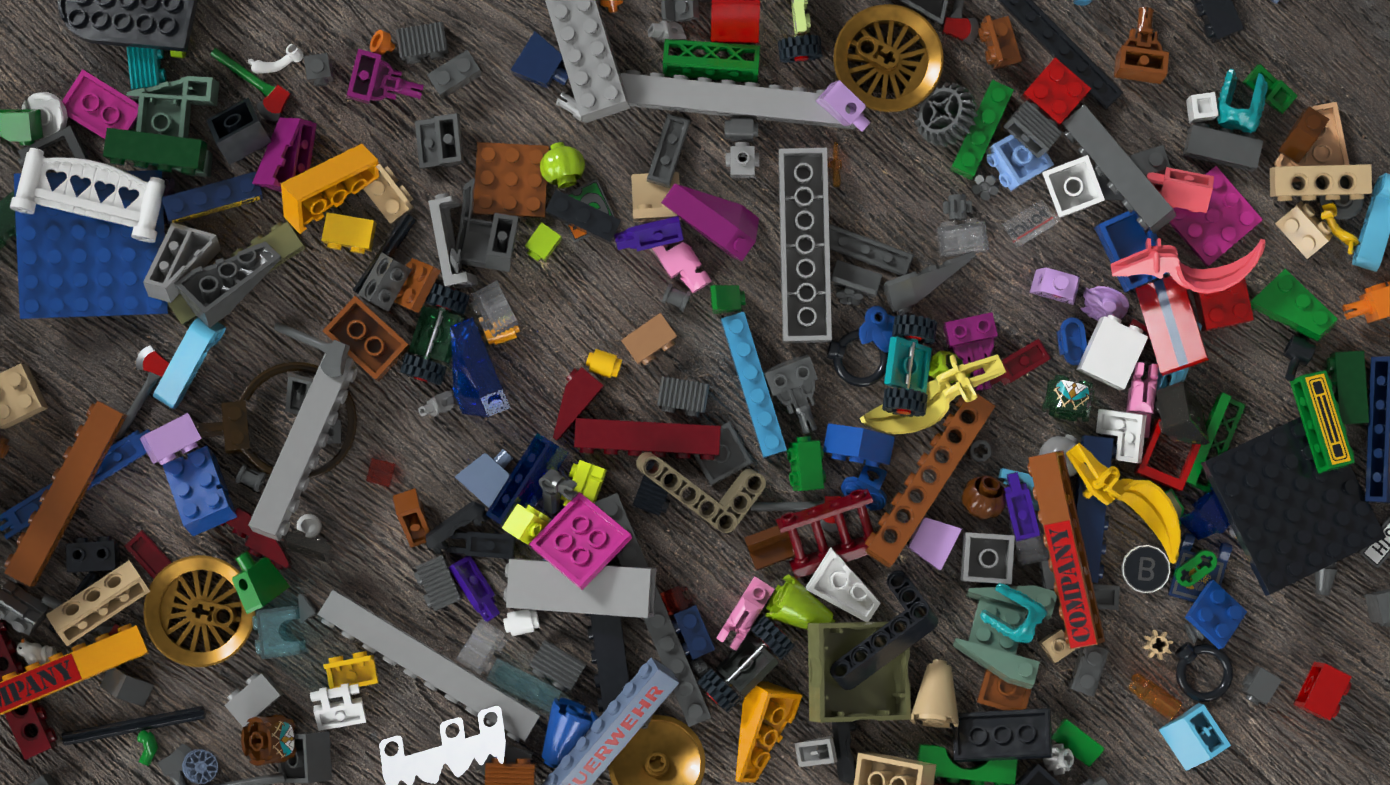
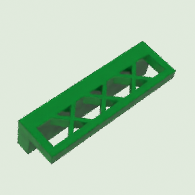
(710, 65)
(1212, 424)

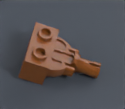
(1142, 54)

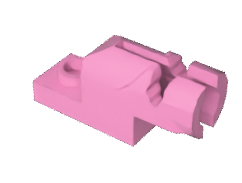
(683, 261)
(1143, 393)
(746, 612)

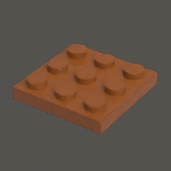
(510, 180)

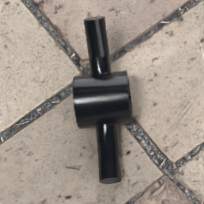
(1300, 352)

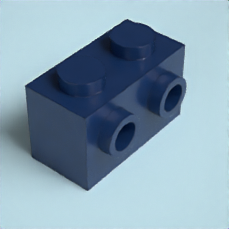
(695, 634)

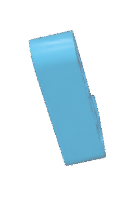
(1375, 227)
(187, 362)

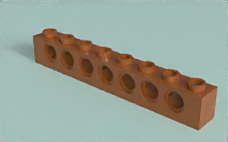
(886, 552)

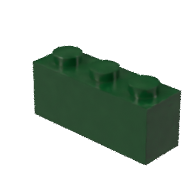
(1349, 385)

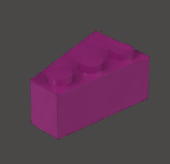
(287, 153)

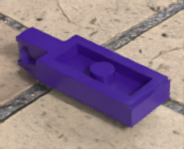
(650, 234)
(1020, 509)
(475, 587)

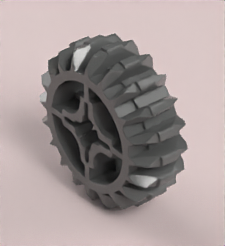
(955, 102)

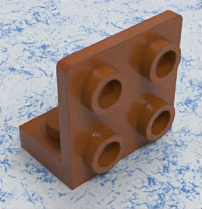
(999, 42)

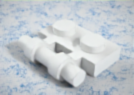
(338, 713)

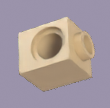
(1055, 646)

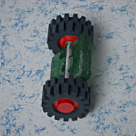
(433, 335)

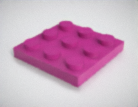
(1223, 225)
(580, 541)

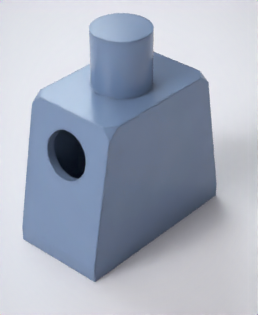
(486, 476)

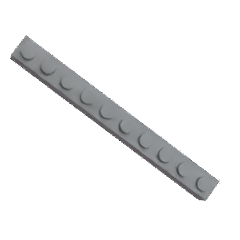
(727, 99)
(426, 663)

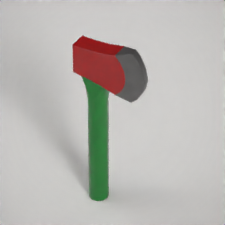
(276, 97)

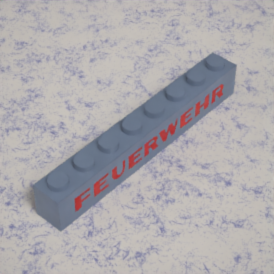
(615, 726)

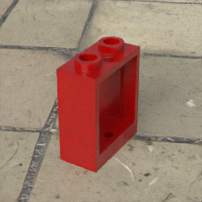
(1157, 476)

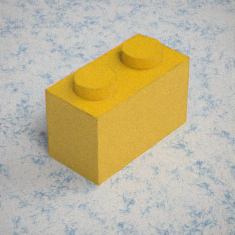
(348, 232)

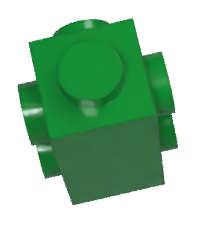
(806, 464)

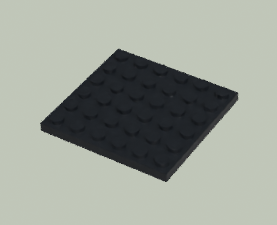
(1286, 511)

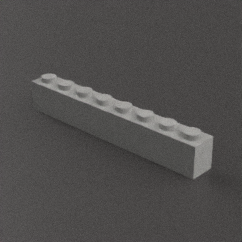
(301, 452)

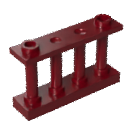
(848, 548)

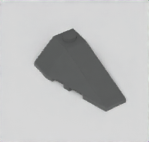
(219, 287)

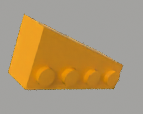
(327, 185)

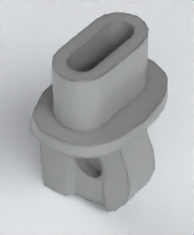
(666, 31)
(438, 404)

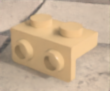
(1304, 229)

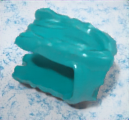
(1242, 119)
(1025, 631)

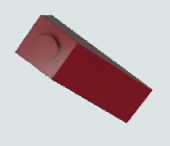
(576, 398)

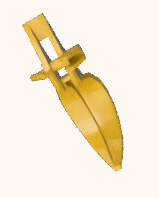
(1141, 495)

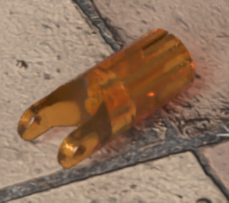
(1155, 696)

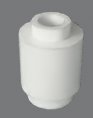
(521, 622)

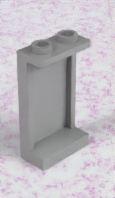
(445, 240)

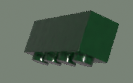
(155, 150)

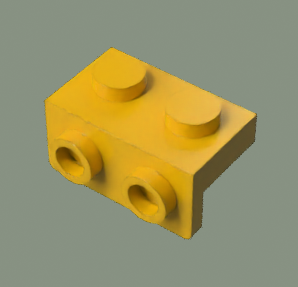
(358, 670)

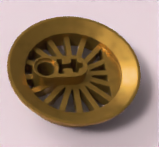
(921, 81)
(162, 600)

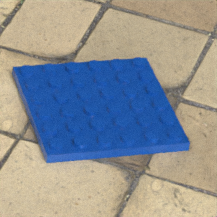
(84, 263)

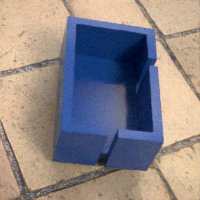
(1122, 238)
(199, 491)

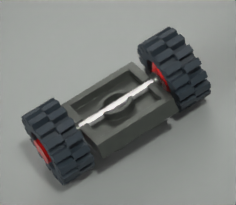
(746, 665)

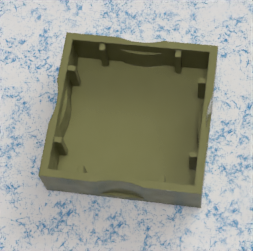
(878, 698)

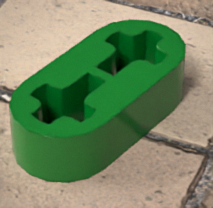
(1199, 572)

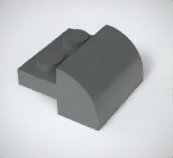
(439, 141)

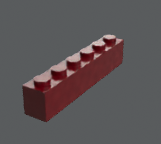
(647, 437)

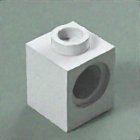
(1202, 107)

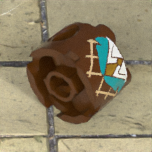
(268, 739)

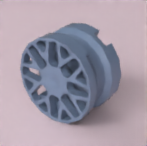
(200, 766)

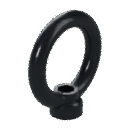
(836, 352)
(1186, 654)

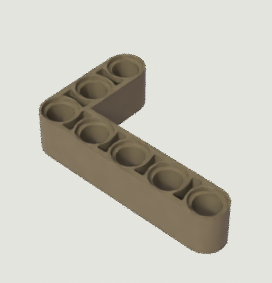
(698, 497)

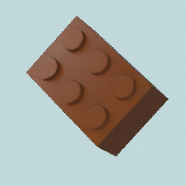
(370, 339)

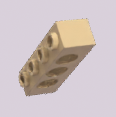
(1358, 175)
(97, 603)

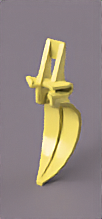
(939, 395)

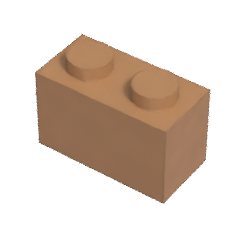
(650, 339)

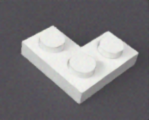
(1128, 428)

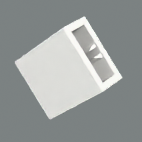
(1112, 352)

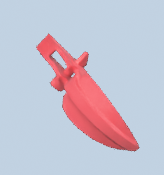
(1164, 258)

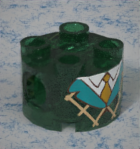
(1068, 399)

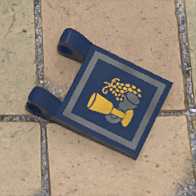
(1191, 593)

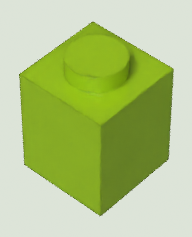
(542, 243)

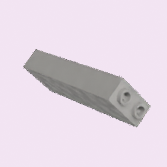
(613, 592)

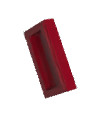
(148, 553)

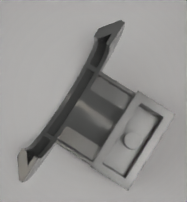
(482, 241)

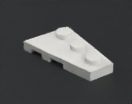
(842, 587)

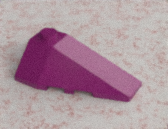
(719, 220)

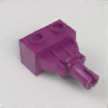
(373, 79)
(971, 340)

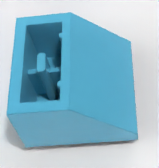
(1194, 737)

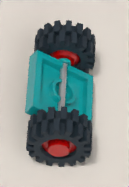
(909, 365)

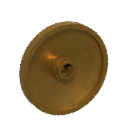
(660, 755)

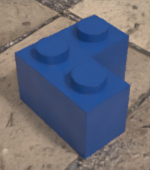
(858, 444)

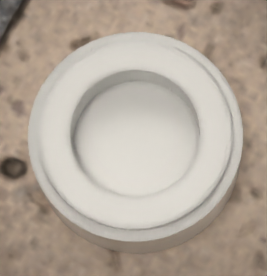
(309, 525)

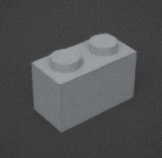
(254, 698)

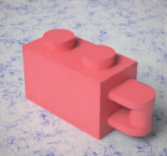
(1184, 188)

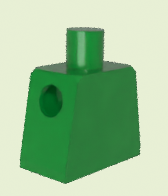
(257, 582)

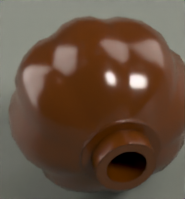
(984, 497)

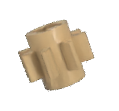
(1152, 640)

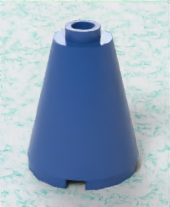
(565, 727)

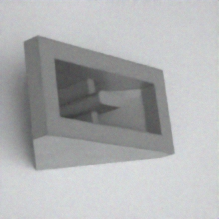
(816, 752)

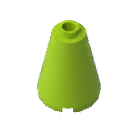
(796, 605)

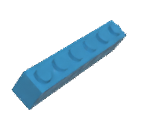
(753, 384)

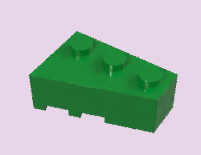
(1294, 306)

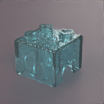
(272, 632)

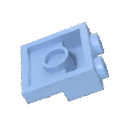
(1016, 162)

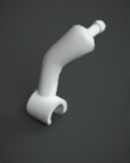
(293, 54)

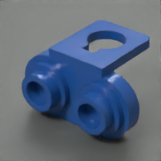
(1072, 340)
(853, 483)

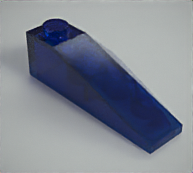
(474, 375)

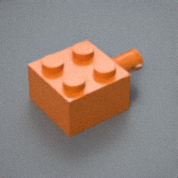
(1373, 304)

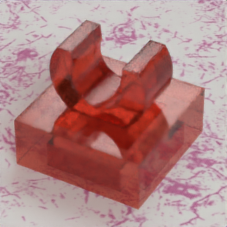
(675, 600)

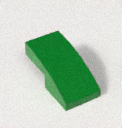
(1278, 95)

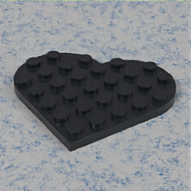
(131, 22)

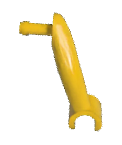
(1349, 239)

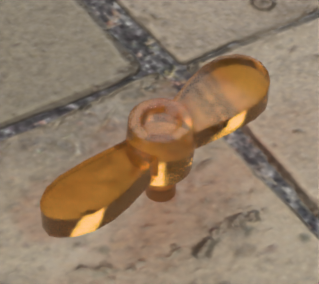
(836, 165)

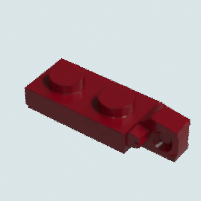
(1022, 362)

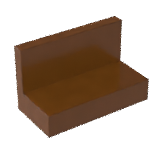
(769, 547)

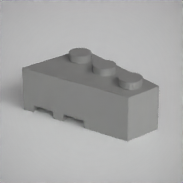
(178, 255)

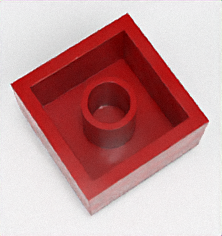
(1056, 91)
(1224, 307)
(1323, 691)

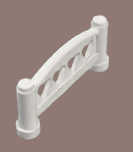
(35, 189)

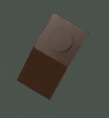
(1303, 134)

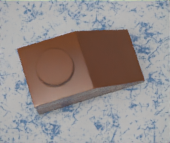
(411, 517)

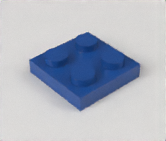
(1216, 614)

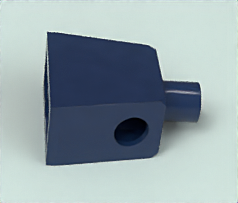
(540, 63)

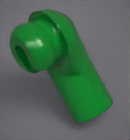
(150, 747)

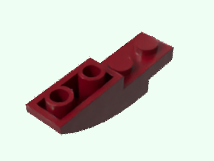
(258, 543)

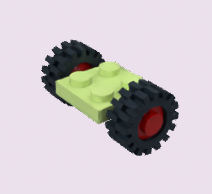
(801, 46)

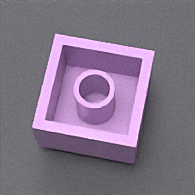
(170, 438)

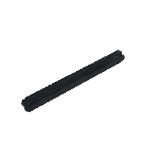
(133, 725)

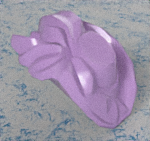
(1103, 302)

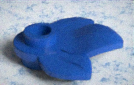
(877, 331)

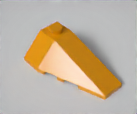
(763, 718)

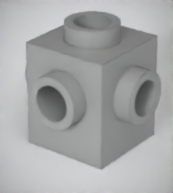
(742, 169)

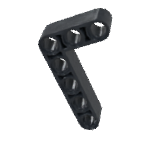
(891, 638)

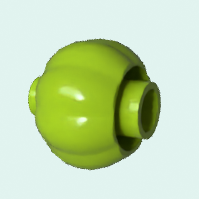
(562, 165)

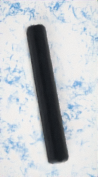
(389, 246)

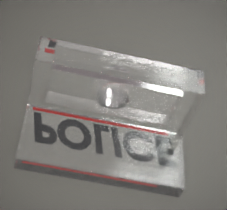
(1030, 223)

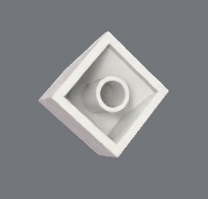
(1073, 186)

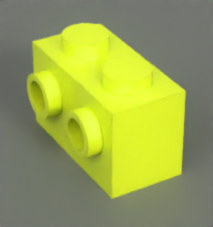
(526, 523)

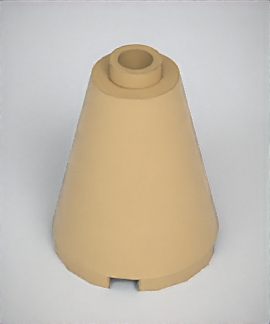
(936, 697)

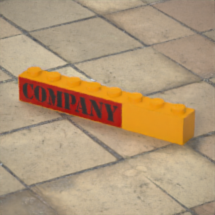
(71, 668)

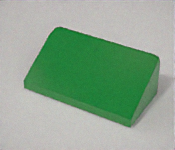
(1078, 742)

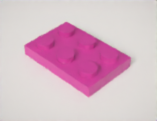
(99, 105)

